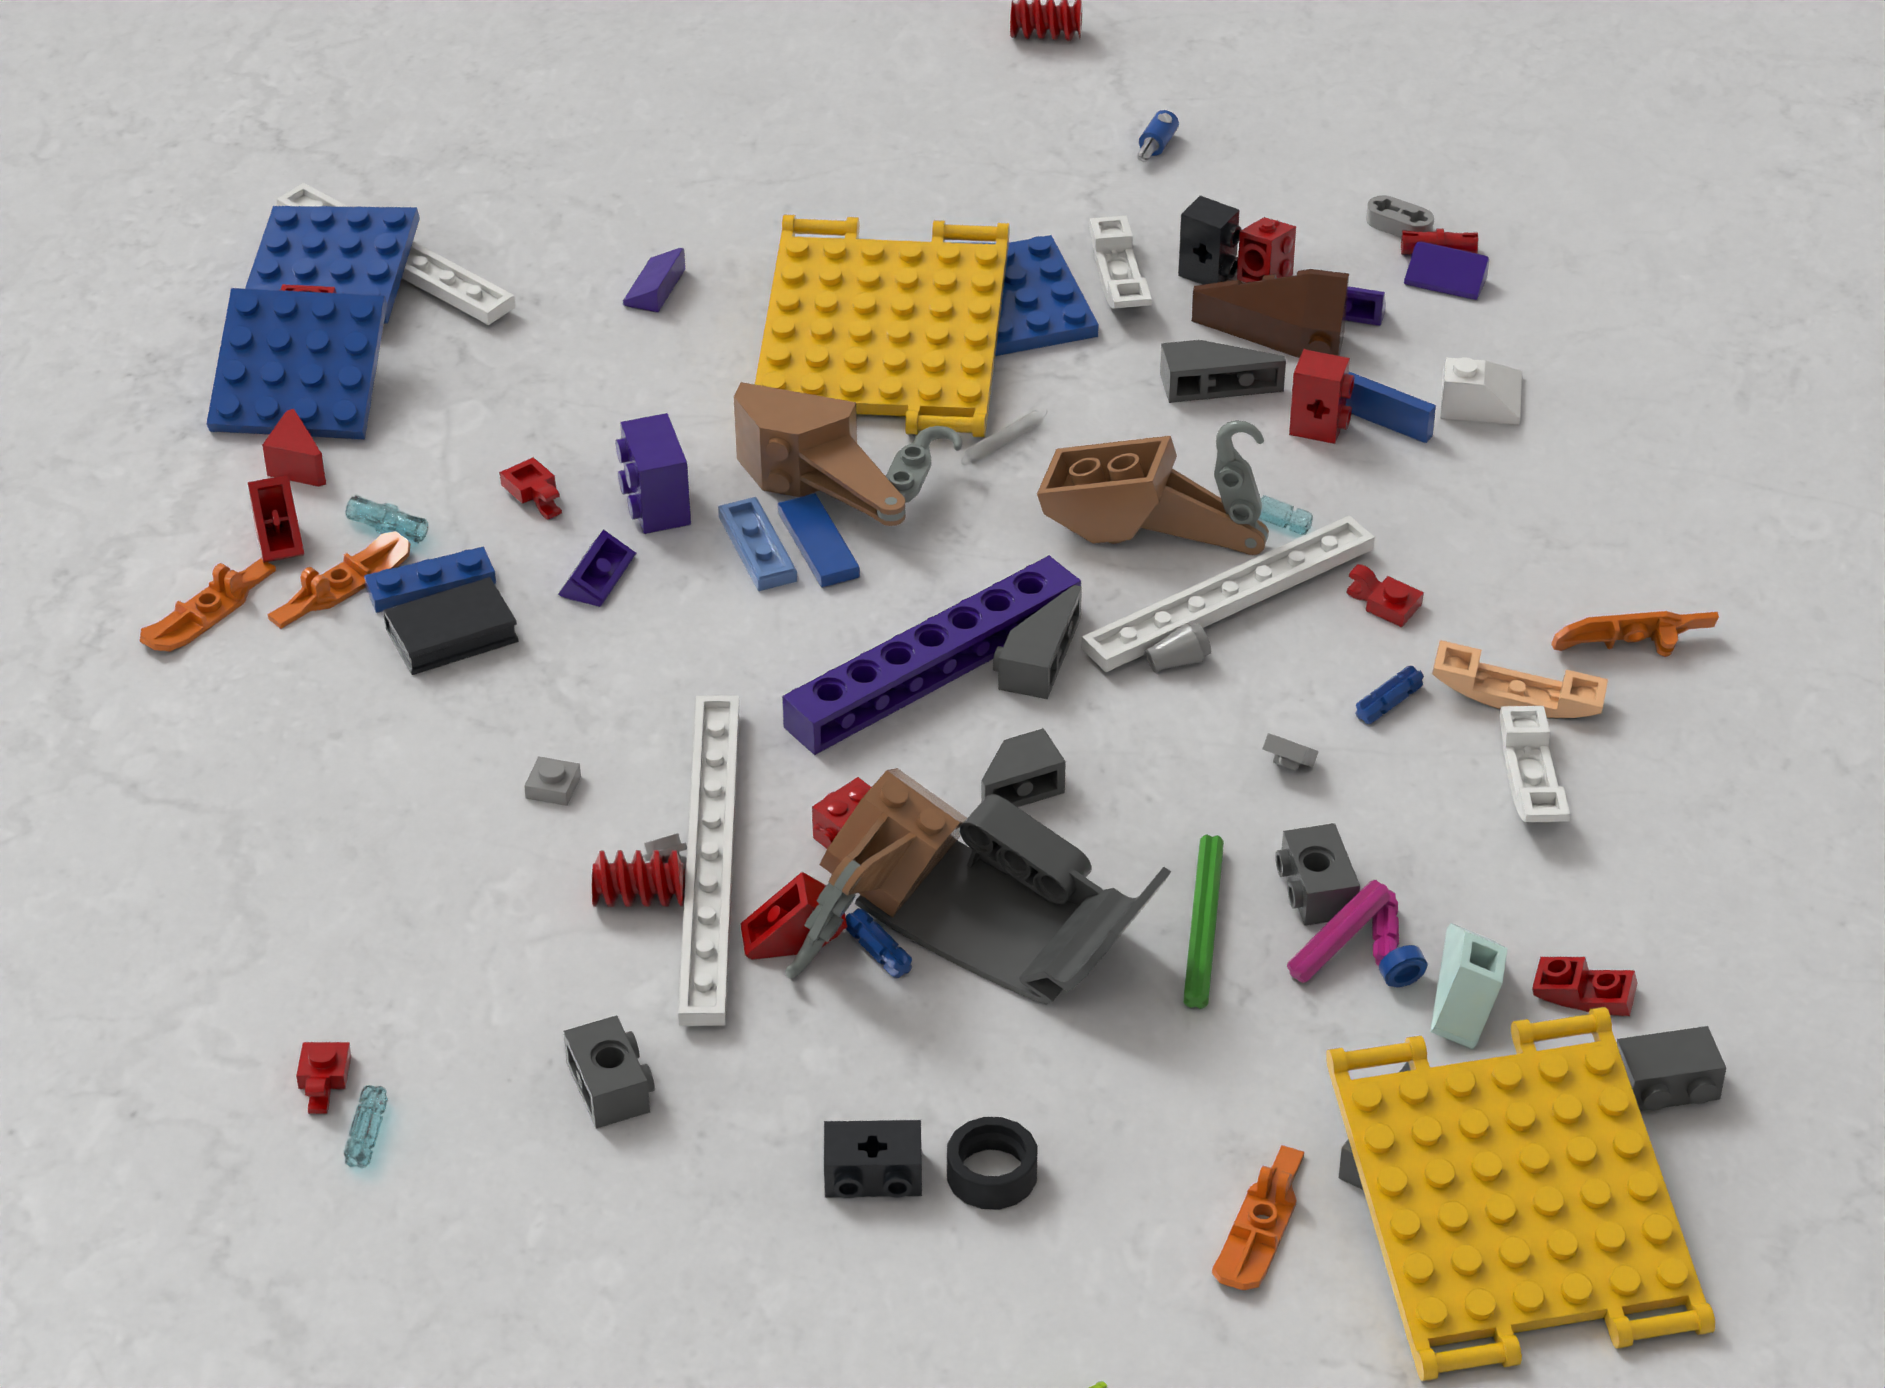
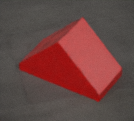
(293, 452)
(275, 518)

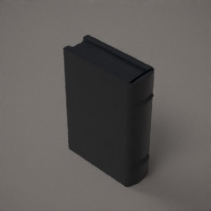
(450, 625)

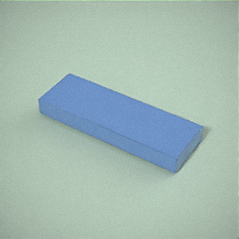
(757, 544)

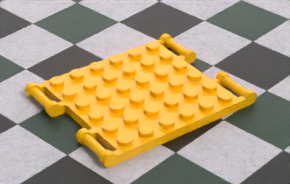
(888, 321)
(1516, 1194)

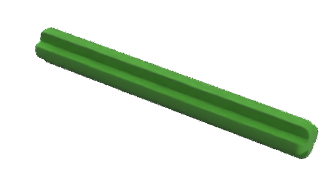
(1203, 922)

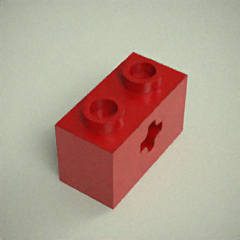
(1320, 396)

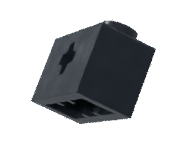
(1208, 242)
(872, 1158)

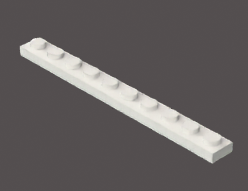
(709, 863)

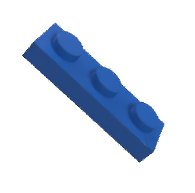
(427, 578)

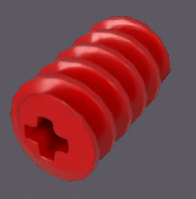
(1045, 18)
(638, 878)

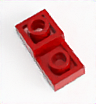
(1572, 985)

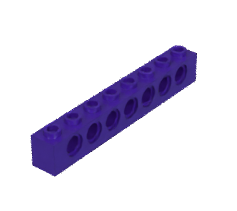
(919, 658)

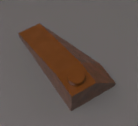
(1278, 312)

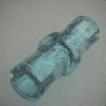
(386, 518)

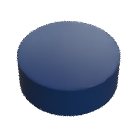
(1403, 966)

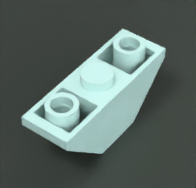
(1467, 985)

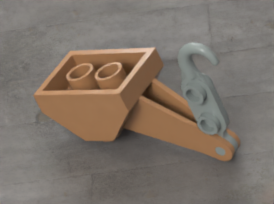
(810, 445)
(1131, 485)
(881, 854)

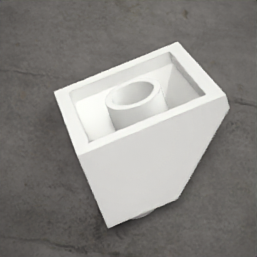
(1480, 391)

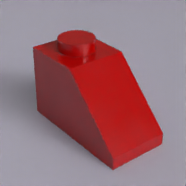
(779, 923)

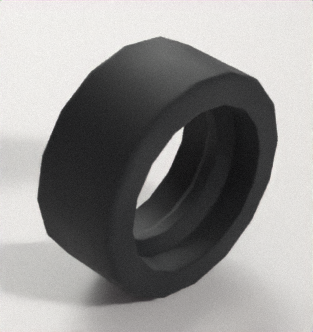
(992, 1191)

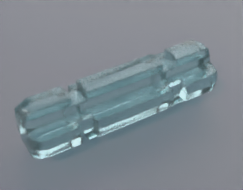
(1282, 514)
(365, 1126)

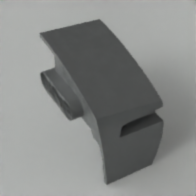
(1016, 905)

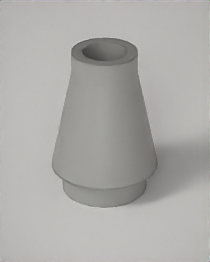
(1180, 648)

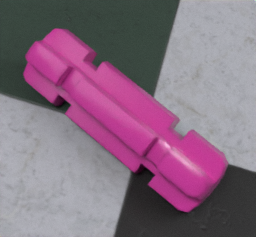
(1385, 929)

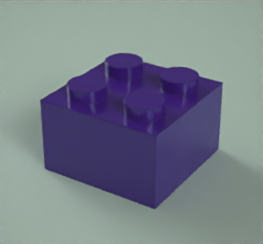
(654, 473)

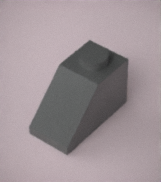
(1025, 770)

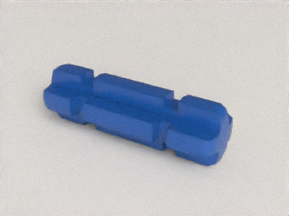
(1389, 694)
(878, 943)

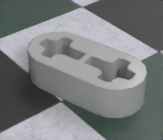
(1397, 215)

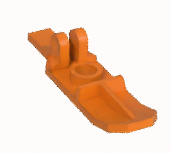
(343, 580)
(206, 608)
(1660, 626)
(1255, 1240)

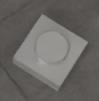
(1289, 753)
(552, 780)

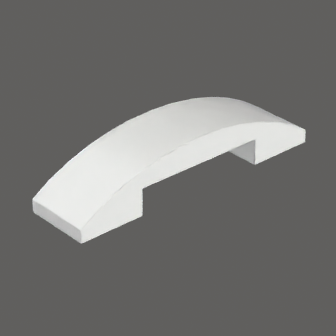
(1117, 263)
(1531, 765)

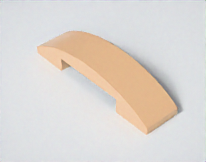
(1496, 686)

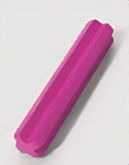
(1338, 931)

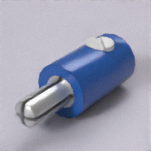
(1157, 134)

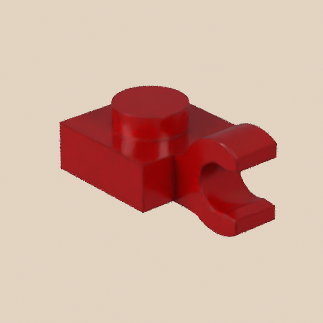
(532, 482)
(1385, 599)
(320, 1069)

